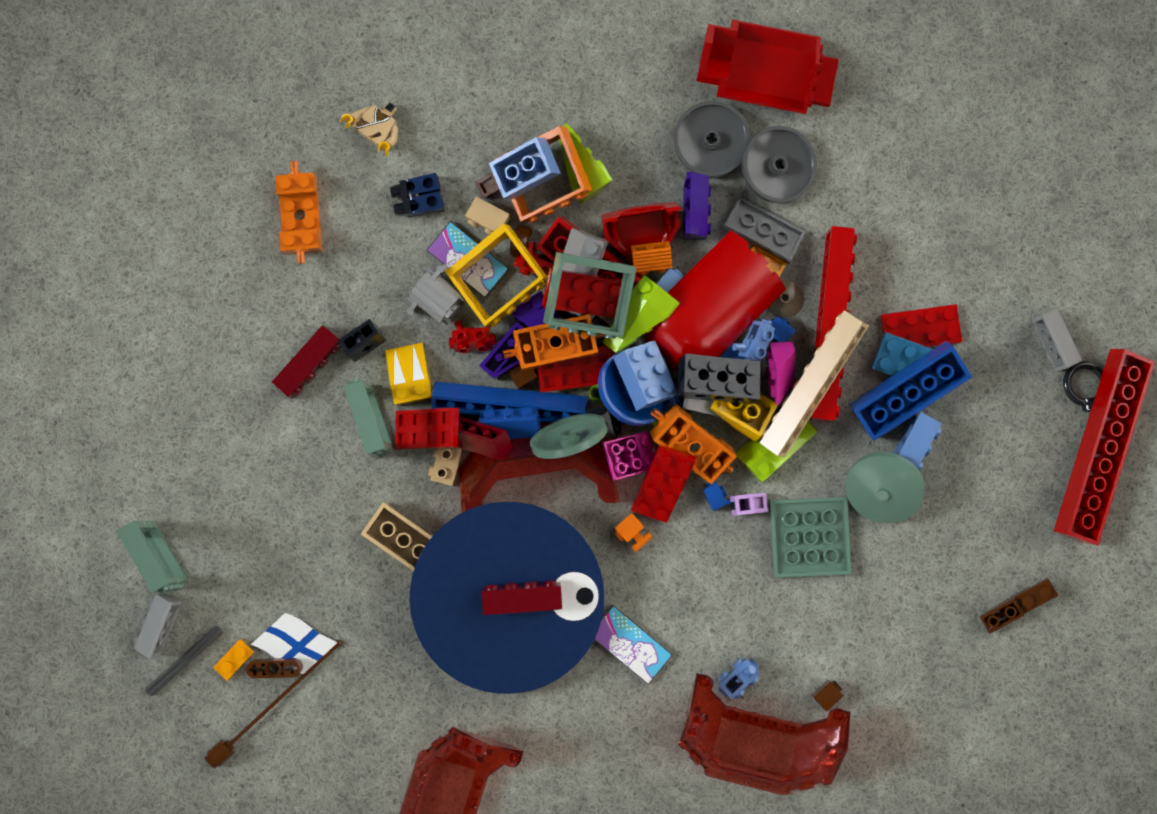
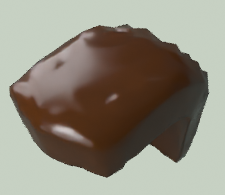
(524, 234)

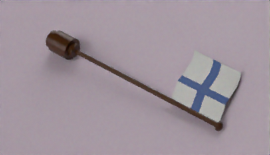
(284, 639)

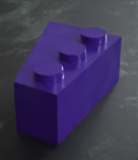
(532, 314)
(495, 363)

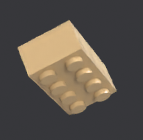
(397, 535)

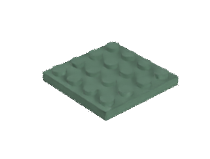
(810, 537)

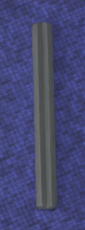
(183, 661)

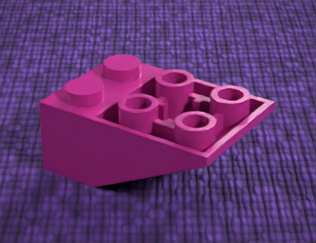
(780, 369)
(629, 455)

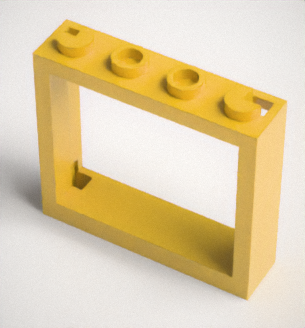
(475, 255)

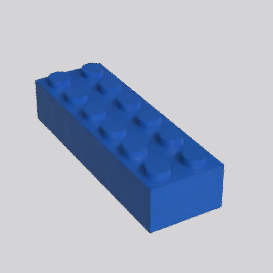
(910, 390)

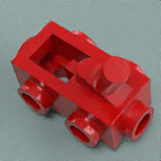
(525, 268)
(470, 339)

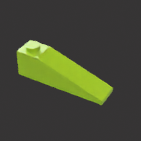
(647, 308)
(762, 461)

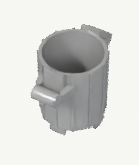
(435, 296)

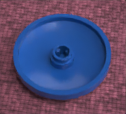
(617, 399)

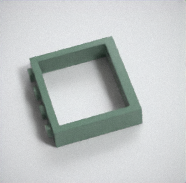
(623, 300)
(368, 418)
(152, 556)

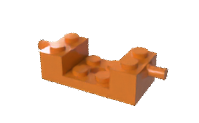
(296, 193)
(534, 346)
(679, 432)

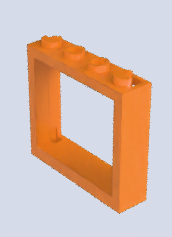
(519, 202)

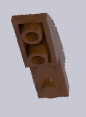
(1018, 605)

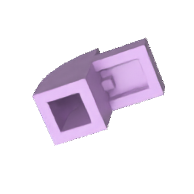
(748, 504)

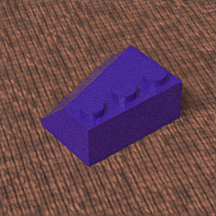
(696, 206)

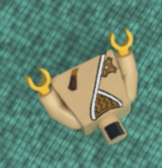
(375, 125)

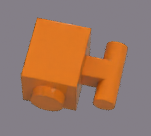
(629, 529)

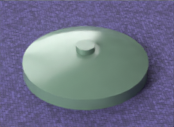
(568, 436)
(884, 487)

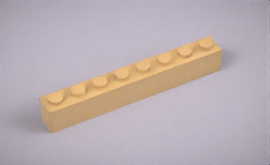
(814, 383)

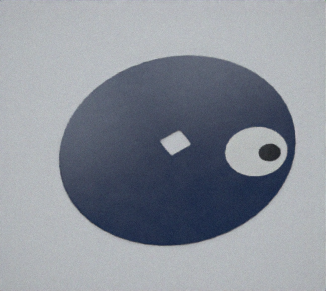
(499, 547)

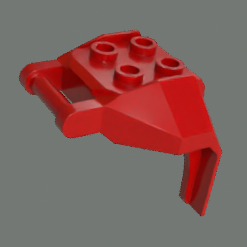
(641, 226)

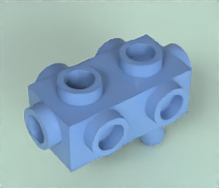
(756, 341)
(744, 673)

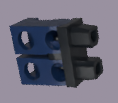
(419, 196)

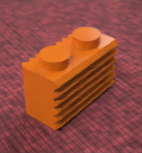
(651, 257)

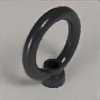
(1087, 402)

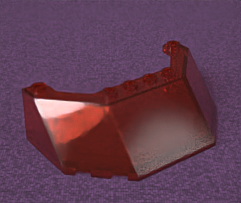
(481, 472)
(761, 748)
(455, 772)

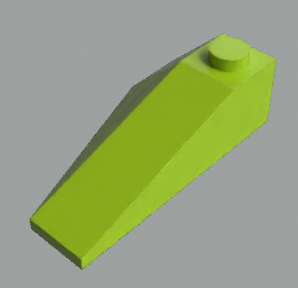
(594, 169)

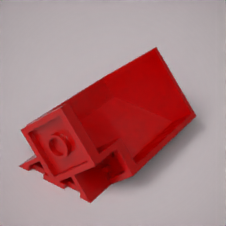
(767, 66)

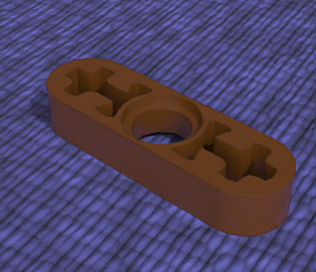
(267, 673)

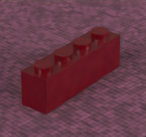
(306, 362)
(483, 439)
(521, 598)

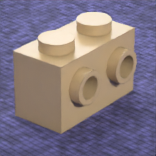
(486, 216)
(446, 465)

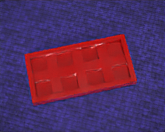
(586, 293)
(925, 326)
(573, 372)
(427, 428)
(663, 483)

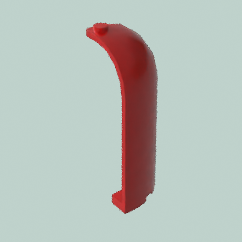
(716, 301)

